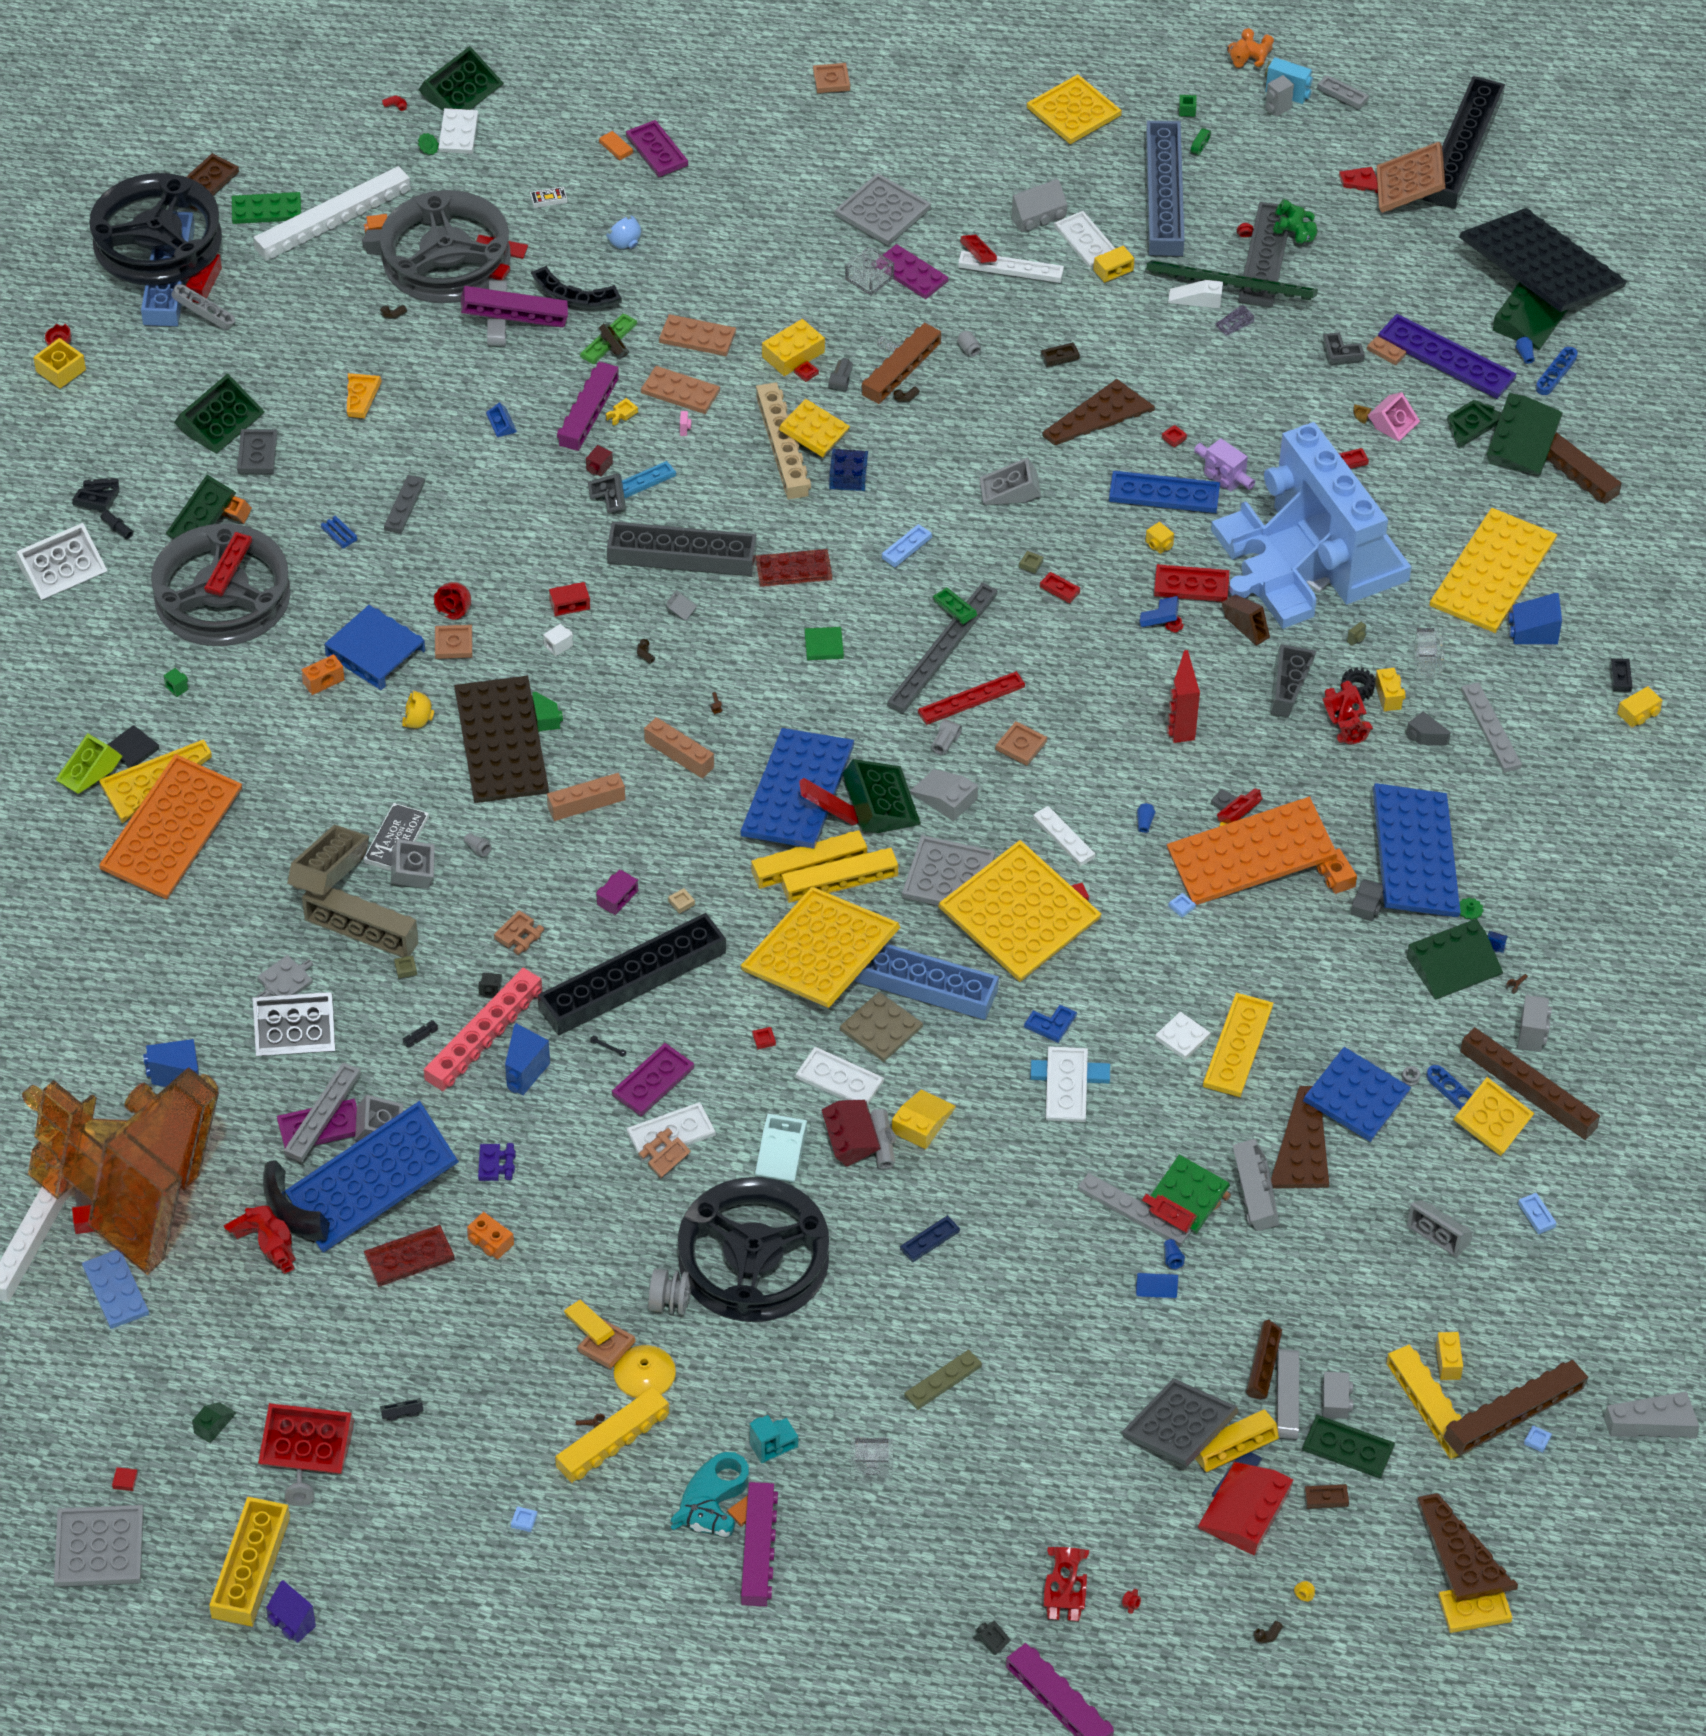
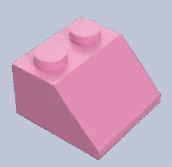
(1394, 416)

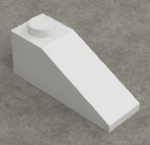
(1201, 293)

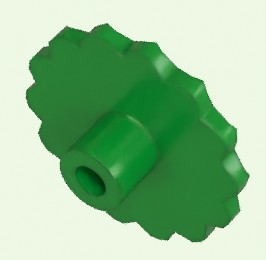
(428, 144)
(1470, 908)

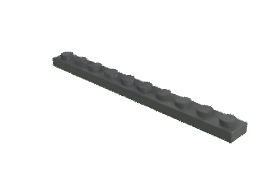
(939, 651)

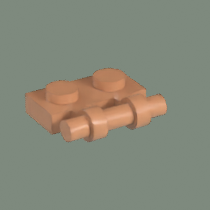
(514, 928)
(669, 1157)

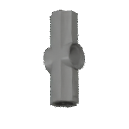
(886, 1138)

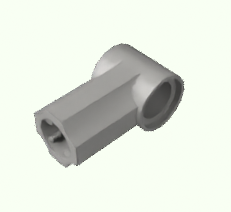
(946, 735)

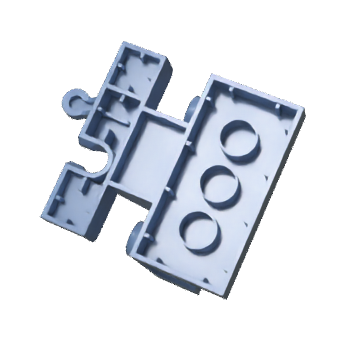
(1321, 530)

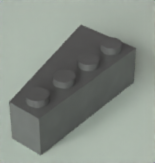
(1290, 674)

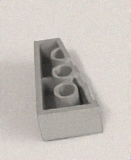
(1256, 1185)
(1653, 1417)

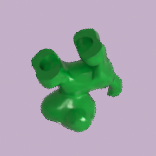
(1294, 222)

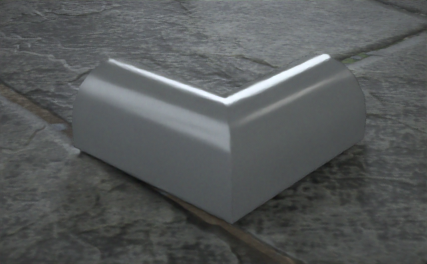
(1341, 353)
(612, 489)

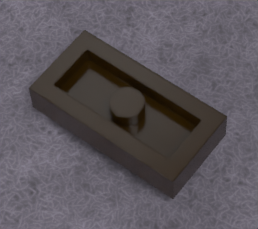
(610, 335)
(1060, 354)

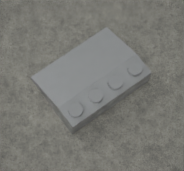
(294, 1024)

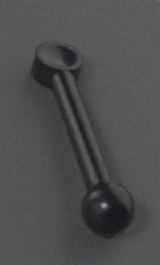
(594, 1039)

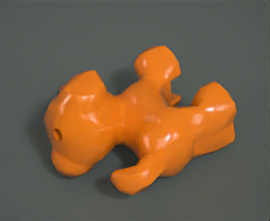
(1247, 47)

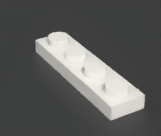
(1063, 836)

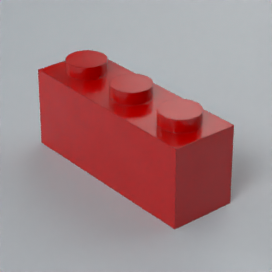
(205, 279)

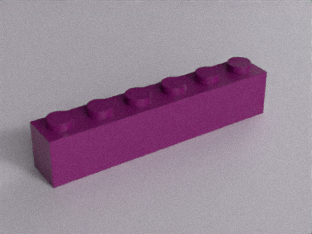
(514, 306)
(588, 406)
(758, 1544)
(1056, 1693)

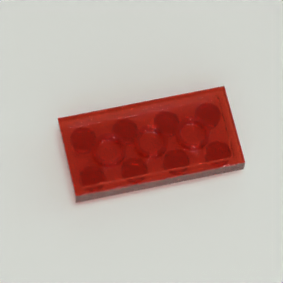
(793, 567)
(409, 1255)

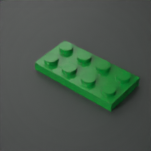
(265, 207)

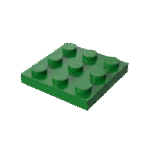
(1192, 1189)

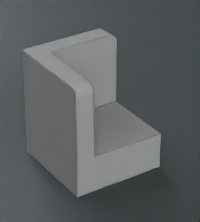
(681, 605)

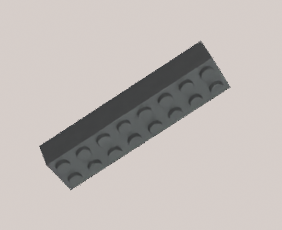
(681, 548)

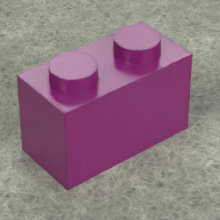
(617, 892)

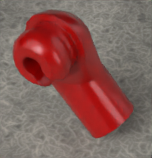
(395, 100)

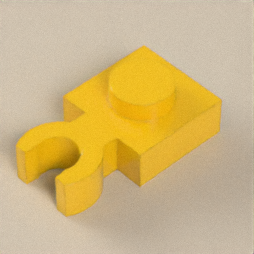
(624, 410)

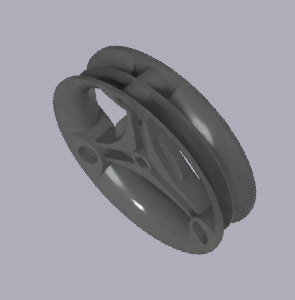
(443, 245)
(266, 606)

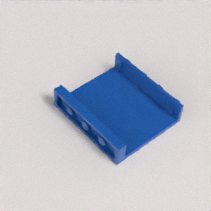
(373, 645)

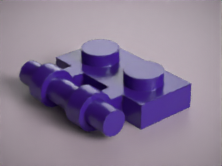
(490, 1162)

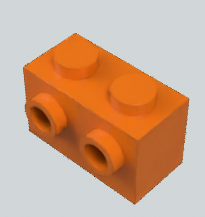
(490, 1236)

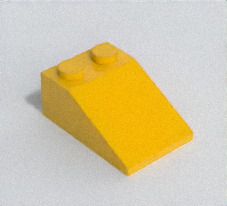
(921, 1118)

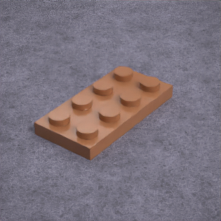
(697, 335)
(680, 389)

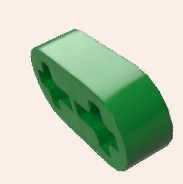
(1200, 141)

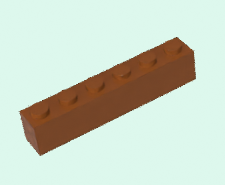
(901, 363)

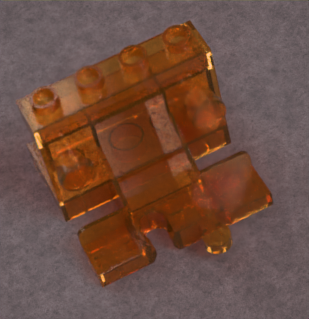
(125, 1166)

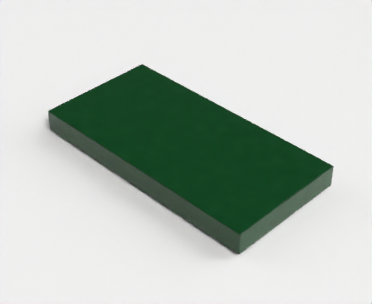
(203, 507)
(1348, 1446)

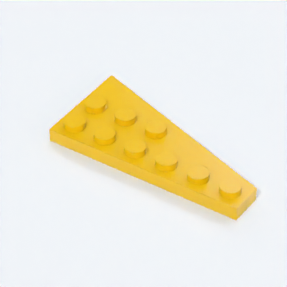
(130, 787)

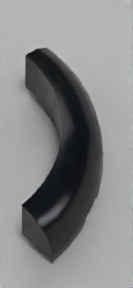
(575, 296)
(306, 1223)

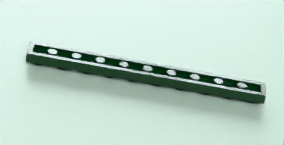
(1238, 281)

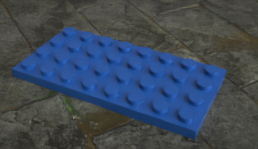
(778, 808)
(1416, 850)
(374, 1173)

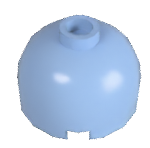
(625, 233)

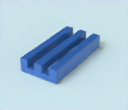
(340, 528)

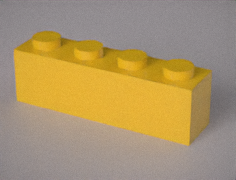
(1238, 1440)

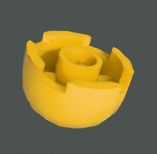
(417, 710)

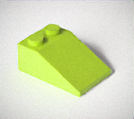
(88, 764)

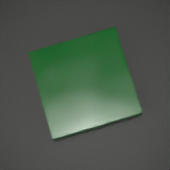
(824, 643)

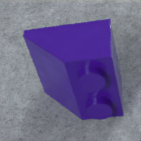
(290, 1612)

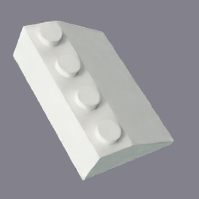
(60, 561)

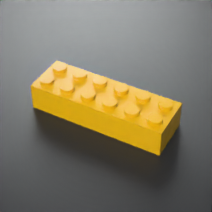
(249, 1561)

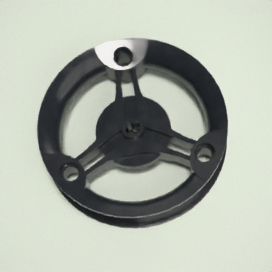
(155, 229)
(754, 1248)

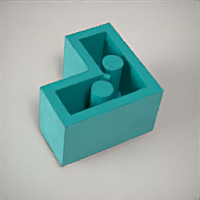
(771, 1438)

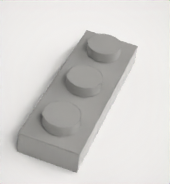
(1342, 92)

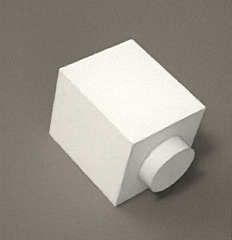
(558, 639)

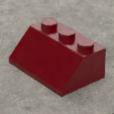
(851, 1130)

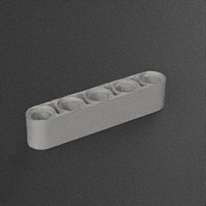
(497, 327)
(1288, 1393)

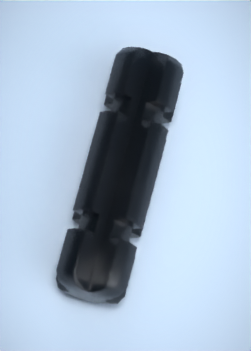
(104, 483)
(420, 1033)

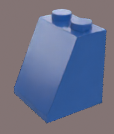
(1536, 620)
(526, 1059)
(169, 1060)

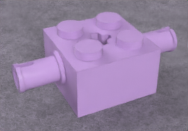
(1225, 465)

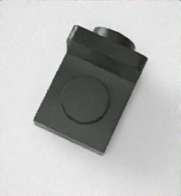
(490, 984)
(992, 1636)

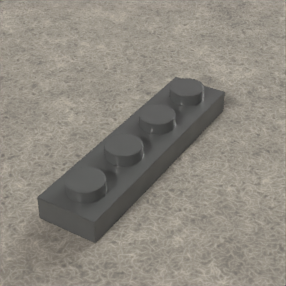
(404, 504)

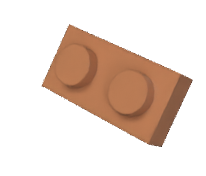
(1386, 350)

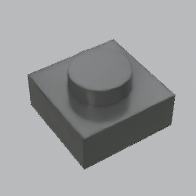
(1222, 799)

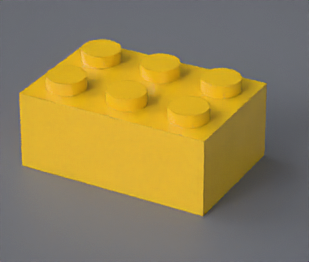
(793, 347)

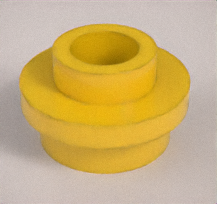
(1305, 1591)

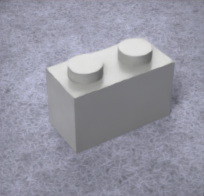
(1279, 96)
(1335, 1395)

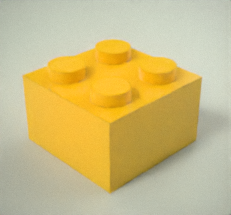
(59, 363)

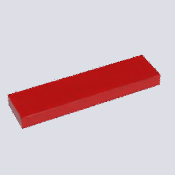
(228, 564)
(828, 801)

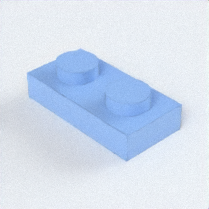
(1537, 1213)

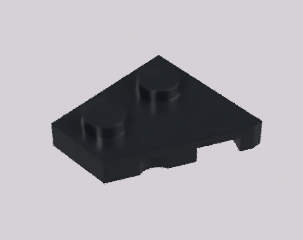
(95, 498)

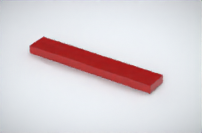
(971, 698)

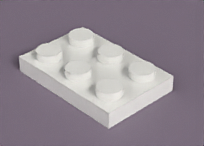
(458, 131)

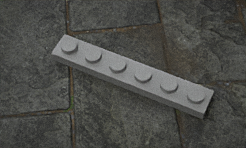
(1491, 727)
(322, 1112)
(1130, 1208)

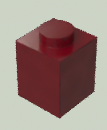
(599, 460)

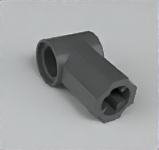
(840, 378)

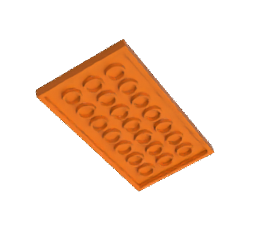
(170, 826)
(1251, 851)

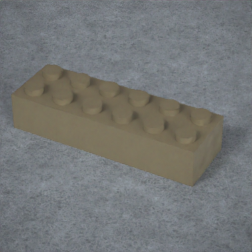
(328, 860)
(362, 921)

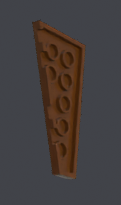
(1100, 411)
(1303, 1149)
(1462, 1555)

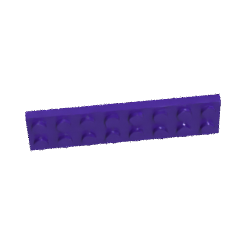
(1448, 356)

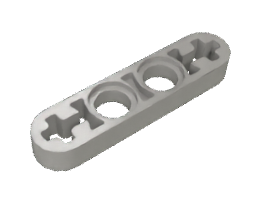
(202, 308)

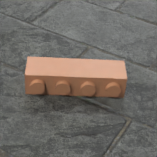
(679, 747)
(586, 796)

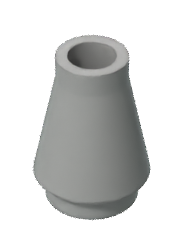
(478, 844)

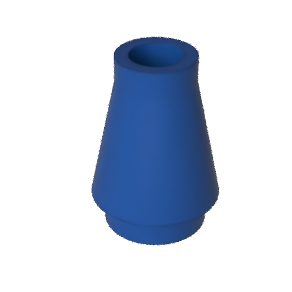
(1525, 349)
(1145, 817)
(1173, 1256)

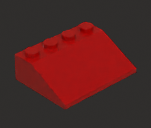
(1184, 703)
(306, 1438)
(1246, 1506)

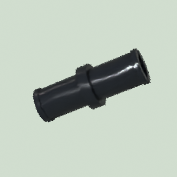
(116, 524)

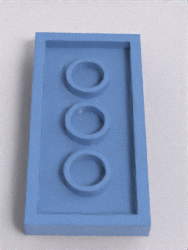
(115, 1288)

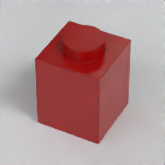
(80, 1219)

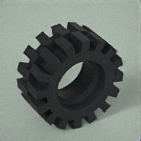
(1362, 677)

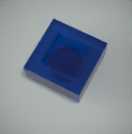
(1497, 941)

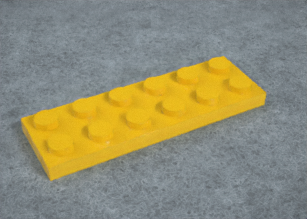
(1238, 1045)

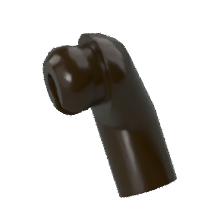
(387, 313)
(906, 397)
(643, 651)
(1268, 1636)

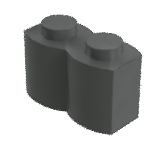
(1368, 900)

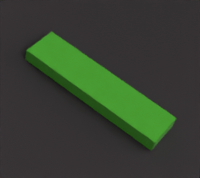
(600, 347)

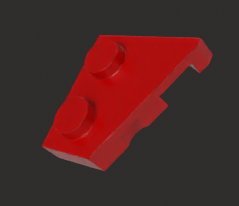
(1359, 179)

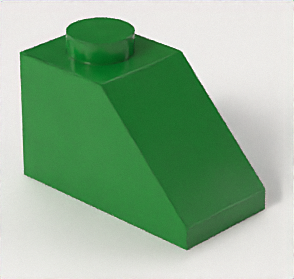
(546, 713)

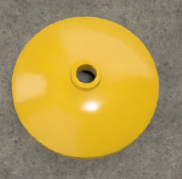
(637, 1379)

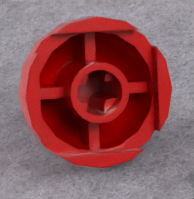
(450, 597)

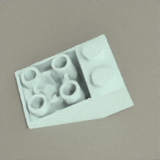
(781, 1148)

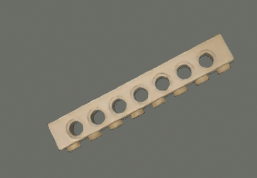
(784, 448)

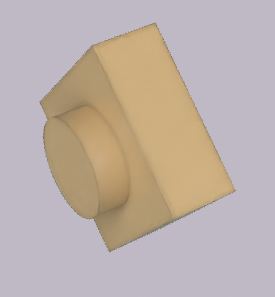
(681, 900)

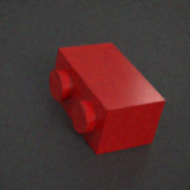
(569, 599)

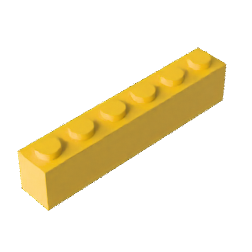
(768, 869)
(841, 874)
(1423, 1393)
(612, 1435)

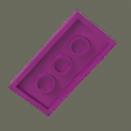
(657, 148)
(915, 273)
(653, 1079)
(340, 1126)

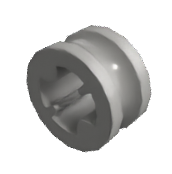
(1415, 1073)

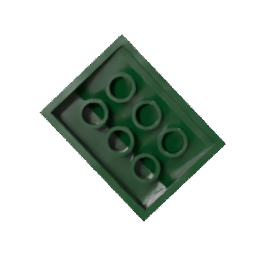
(461, 82)
(1527, 316)
(219, 415)
(1524, 434)
(880, 796)
(1454, 959)

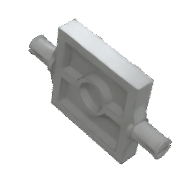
(285, 978)

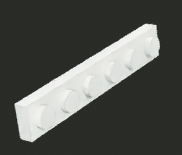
(1013, 267)

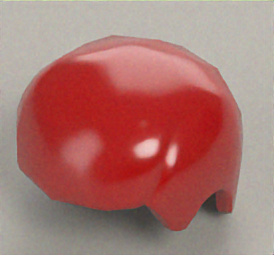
(56, 332)

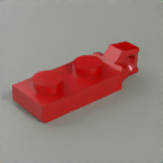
(1240, 806)
(1170, 1212)

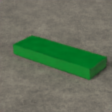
(954, 605)

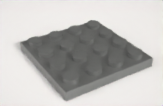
(1180, 1422)

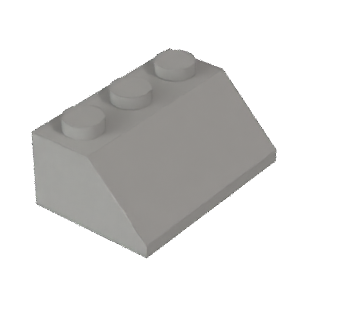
(1039, 206)
(1438, 1228)

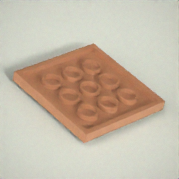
(1410, 177)

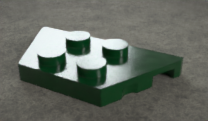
(1472, 421)

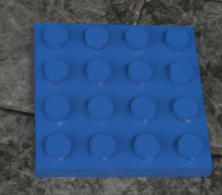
(1357, 1094)

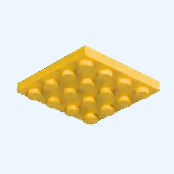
(1074, 109)

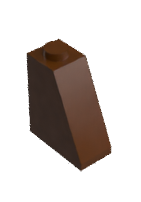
(1247, 618)

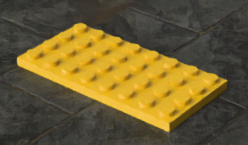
(1493, 570)

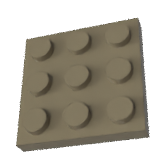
(881, 1026)

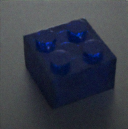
(848, 470)

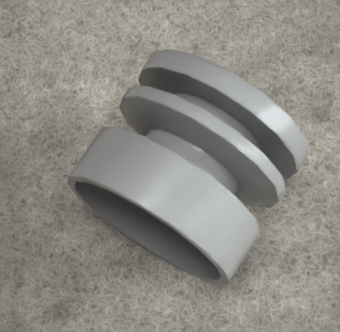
(669, 1291)

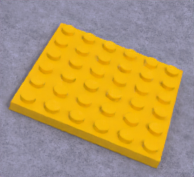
(1019, 910)
(820, 947)

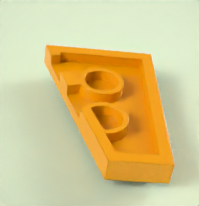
(361, 393)

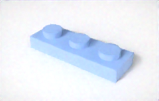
(906, 545)

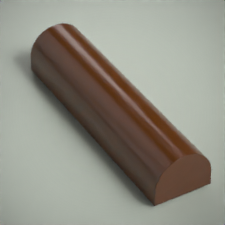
(1264, 1360)

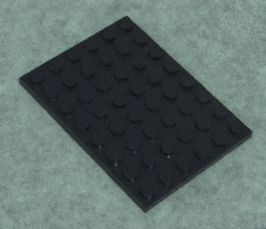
(1543, 259)

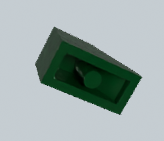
(212, 1420)

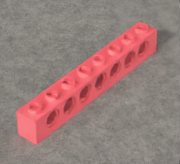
(483, 1029)

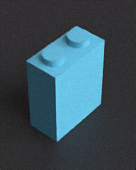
(1297, 74)

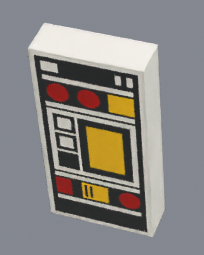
(548, 197)

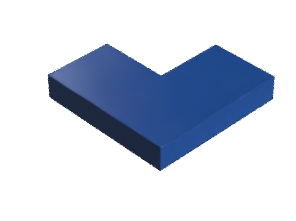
(1167, 612)
(1053, 1027)

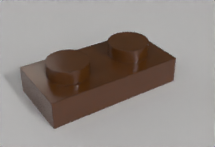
(1326, 1496)

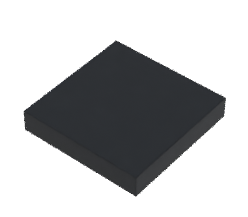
(134, 746)

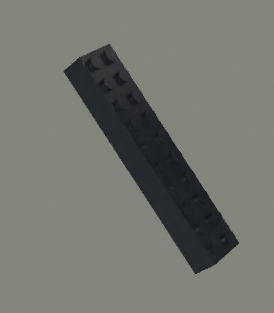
(1467, 138)
(631, 973)

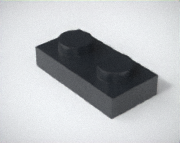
(1621, 675)
(394, 1410)

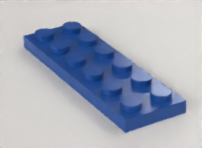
(1164, 491)

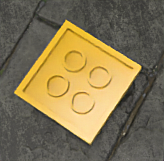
(814, 427)
(1493, 1116)

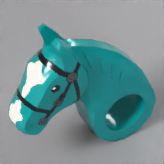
(705, 1490)

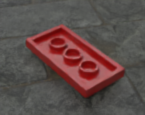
(1191, 583)

